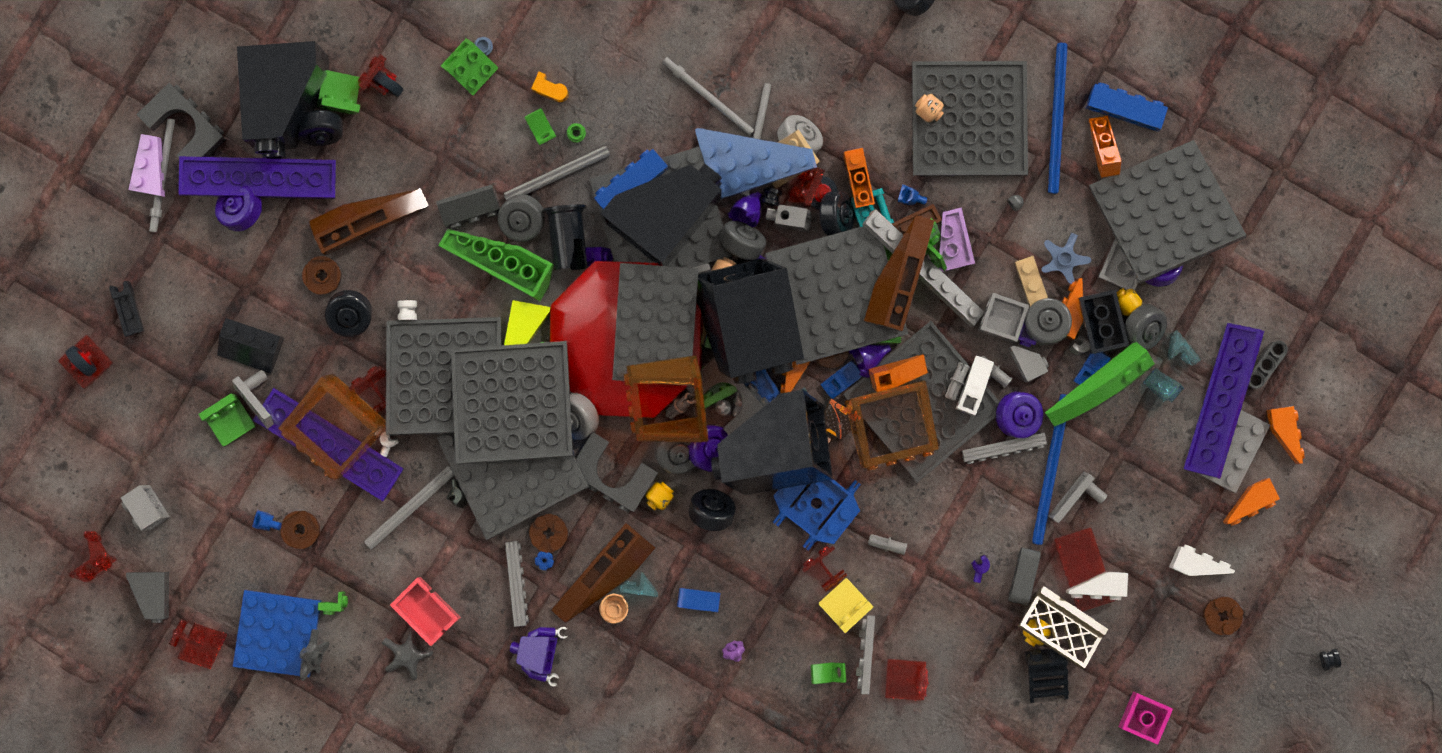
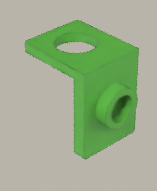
(540, 126)
(827, 673)

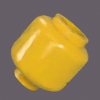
(1128, 301)
(659, 496)
(1032, 640)

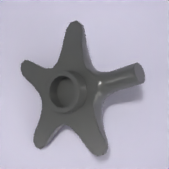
(406, 654)
(312, 655)

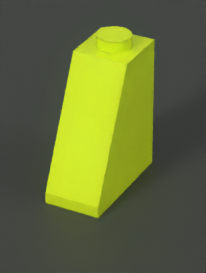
(525, 322)

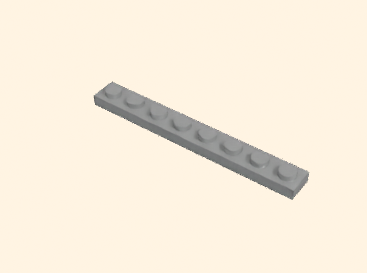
(929, 273)

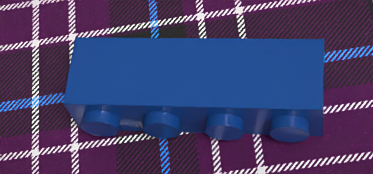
(1126, 107)
(646, 169)

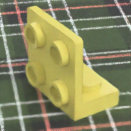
(845, 605)

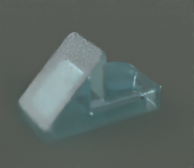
(1178, 344)
(1163, 385)
(646, 587)

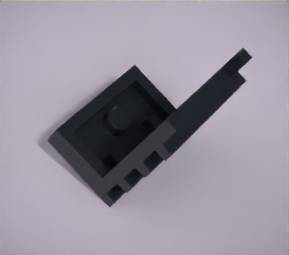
(1046, 664)

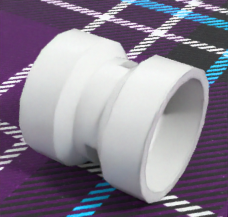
(407, 310)

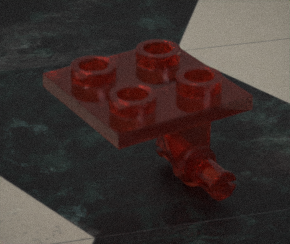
(361, 384)
(98, 561)
(833, 579)
(200, 645)
(906, 679)

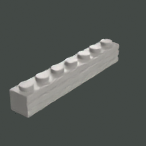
(1004, 448)
(516, 583)

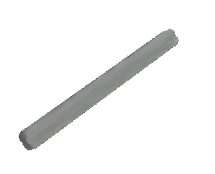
(559, 173)
(406, 510)

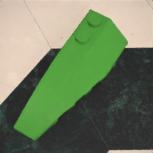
(504, 261)
(1103, 384)

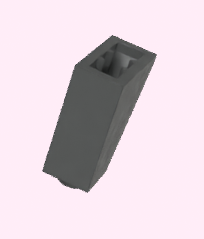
(151, 593)

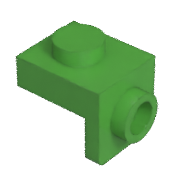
(330, 607)

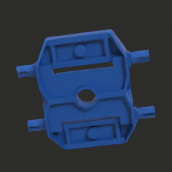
(809, 518)

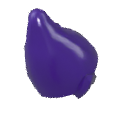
(747, 209)
(869, 357)

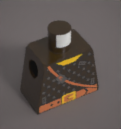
(836, 421)

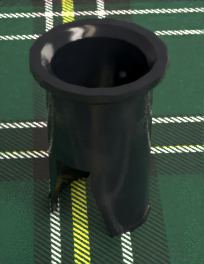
(567, 236)

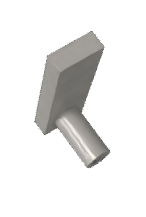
(244, 390)
(1082, 484)

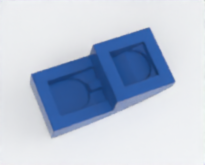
(1091, 365)
(841, 379)
(698, 600)

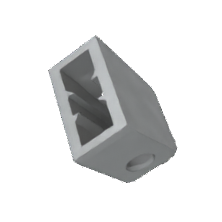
(798, 219)

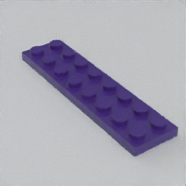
(263, 175)
(1224, 400)
(370, 472)

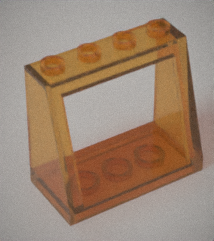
(671, 371)
(351, 402)
(858, 430)

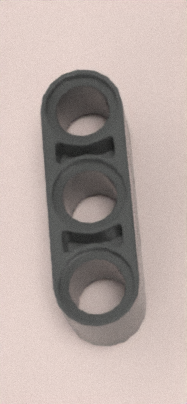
(1273, 360)
(1024, 576)

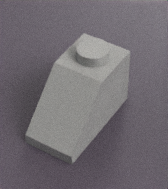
(1029, 363)

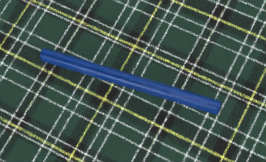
(1057, 118)
(1048, 483)

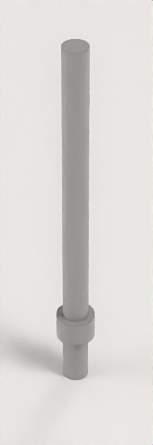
(679, 72)
(760, 117)
(155, 212)

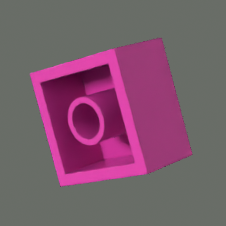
(1145, 717)

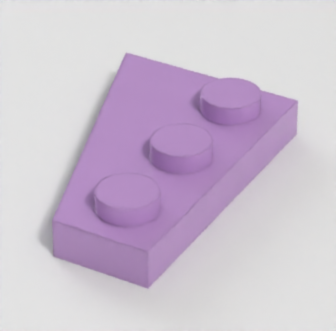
(147, 167)
(955, 242)

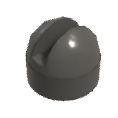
(1015, 202)

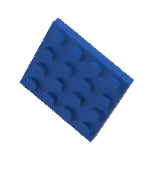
(274, 631)

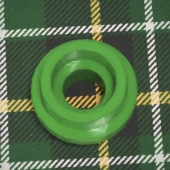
(572, 128)

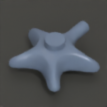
(1064, 258)

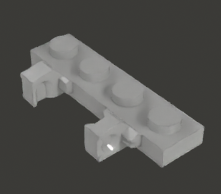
(866, 645)

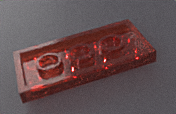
(1080, 563)

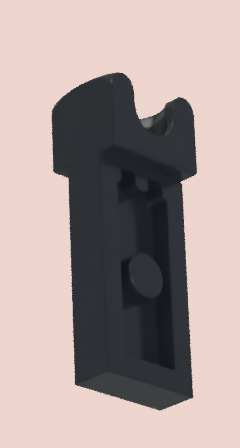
(127, 309)

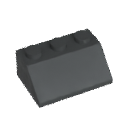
(469, 207)

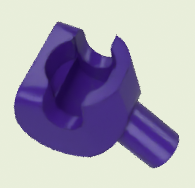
(980, 568)

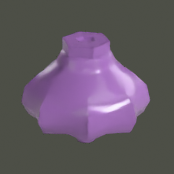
(733, 651)

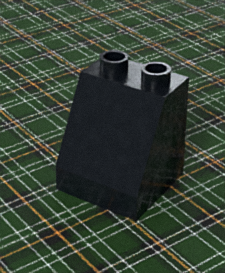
(276, 90)
(664, 211)
(750, 319)
(777, 447)

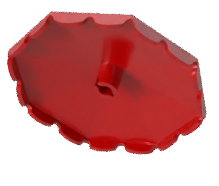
(587, 321)

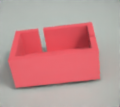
(425, 611)

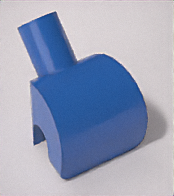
(910, 196)
(265, 521)

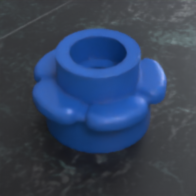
(539, 560)

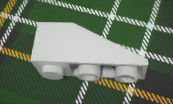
(974, 386)
(1193, 564)
(1106, 584)

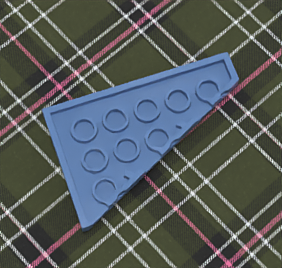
(750, 162)

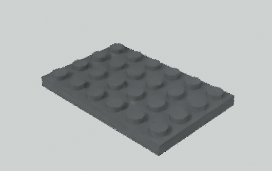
(654, 315)

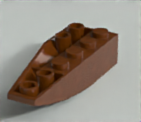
(361, 218)
(899, 278)
(607, 571)

